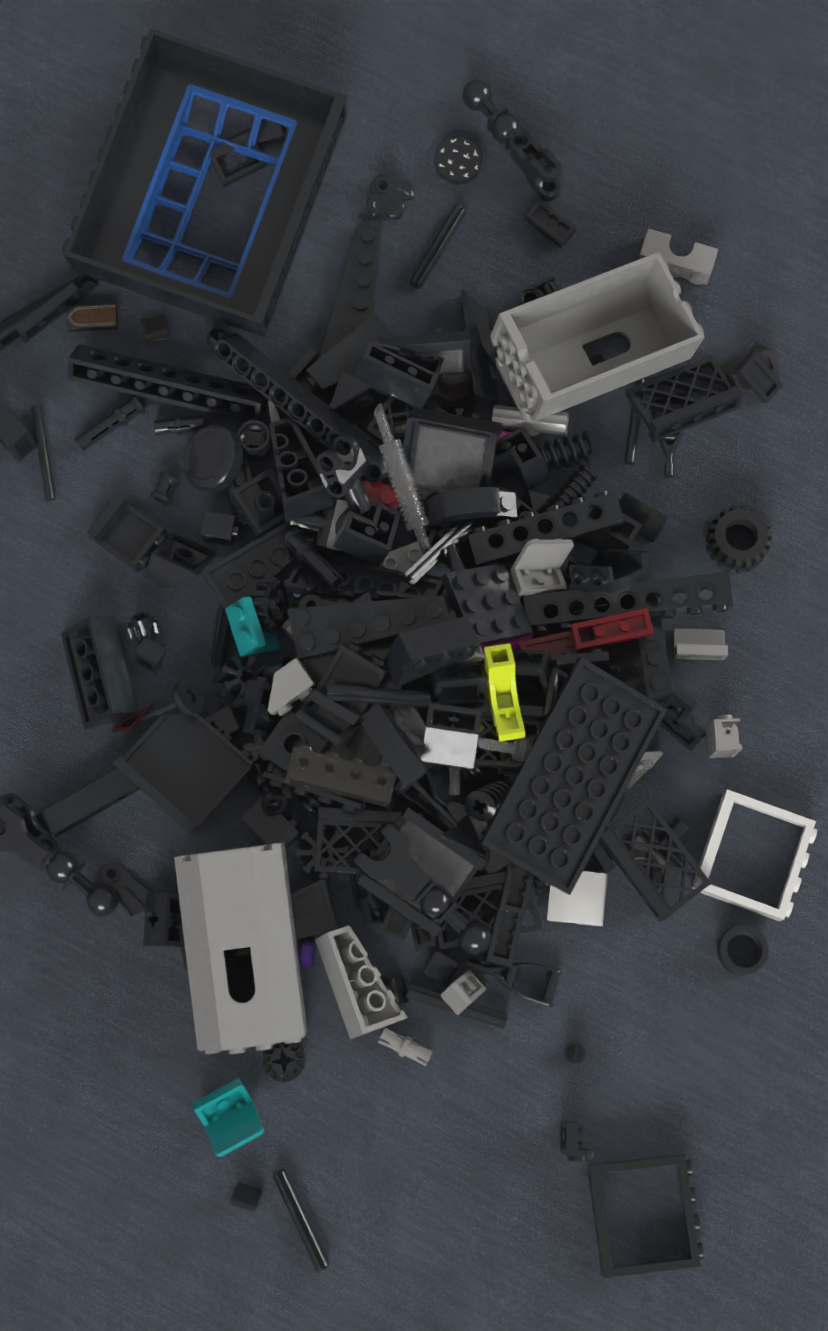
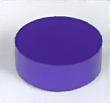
(308, 953)

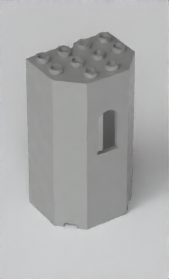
(544, 338)
(237, 903)

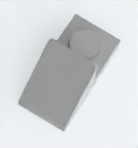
(463, 992)

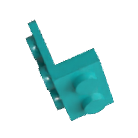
(247, 629)
(229, 1117)

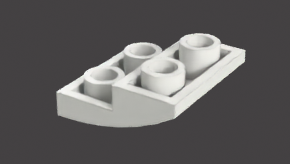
(584, 904)

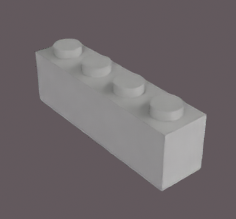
(356, 984)

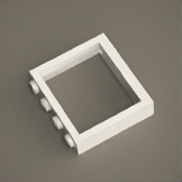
(800, 859)

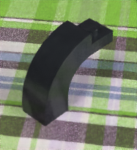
(470, 503)

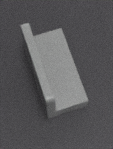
(700, 644)

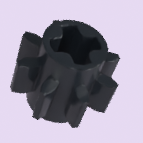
(142, 627)

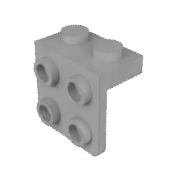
(539, 566)

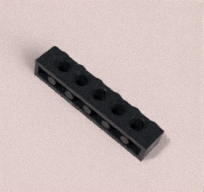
(610, 517)

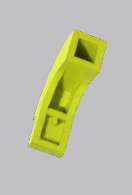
(503, 692)

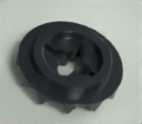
(293, 1069)

